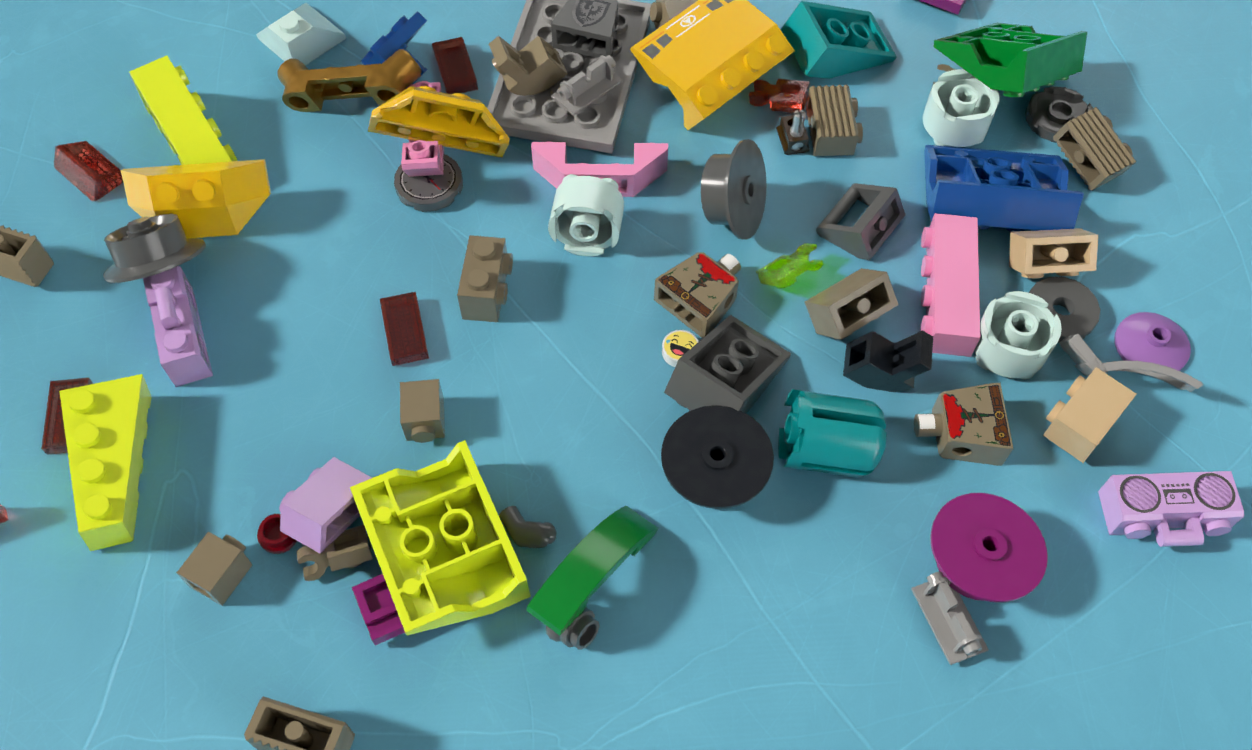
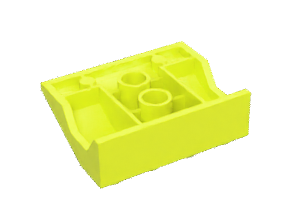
(440, 543)

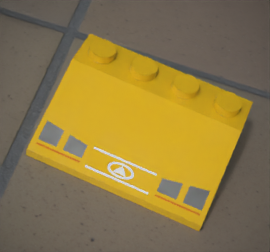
(711, 54)

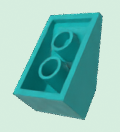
(835, 40)

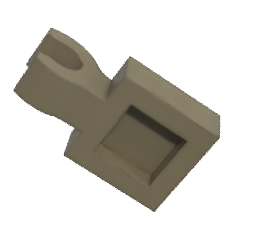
(345, 551)

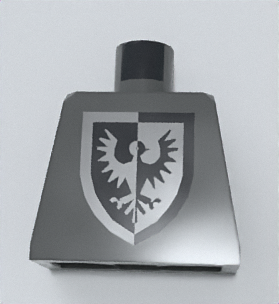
(586, 27)

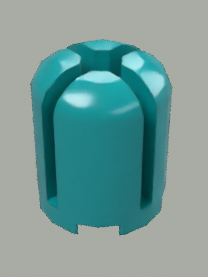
(832, 434)

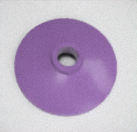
(1137, 340)

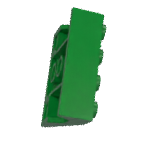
(1015, 56)

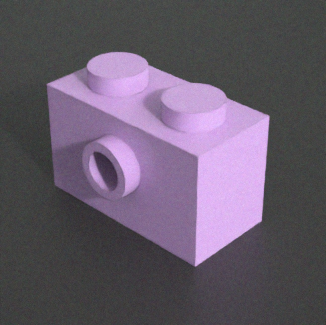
(321, 505)

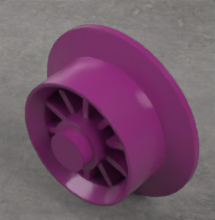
(988, 548)

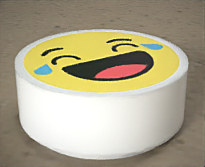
(676, 345)

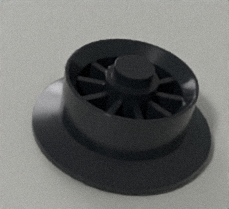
(717, 457)

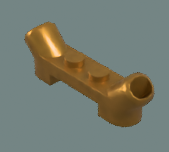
(308, 89)

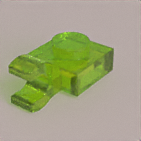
(785, 269)

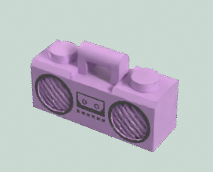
(177, 327)
(1163, 501)

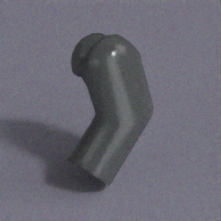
(525, 532)

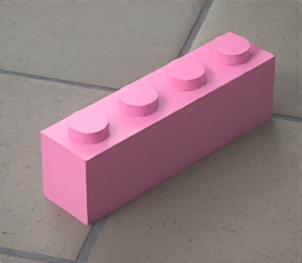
(951, 284)

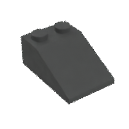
(726, 368)

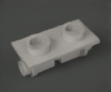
(587, 86)
(949, 619)

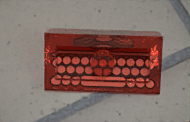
(87, 169)

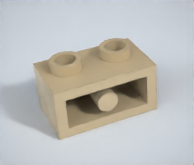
(1053, 251)
(1088, 414)

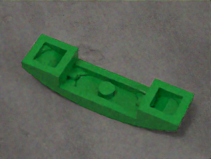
(588, 567)

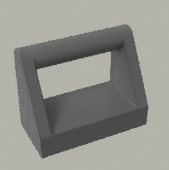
(872, 227)

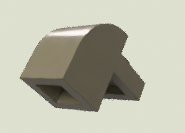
(530, 69)

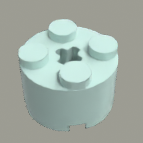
(959, 109)
(586, 214)
(1017, 335)

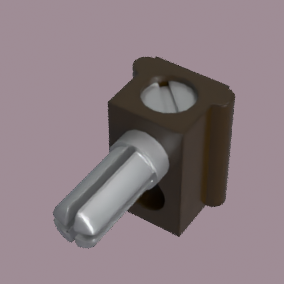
(793, 133)

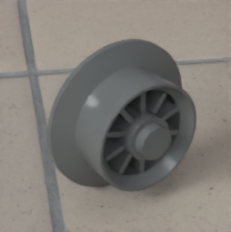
(735, 189)
(149, 248)

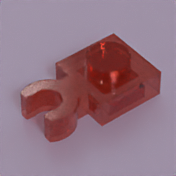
(784, 96)

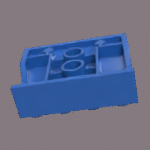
(1000, 188)

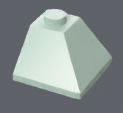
(301, 35)

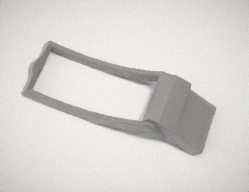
(1087, 361)

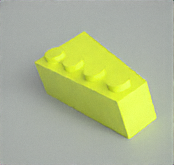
(179, 113)
(105, 448)

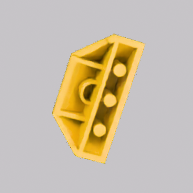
(441, 117)
(204, 196)

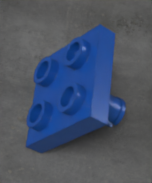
(396, 39)

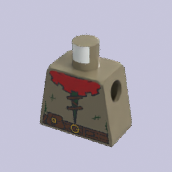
(699, 290)
(969, 425)

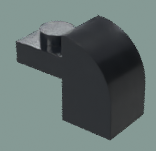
(888, 365)

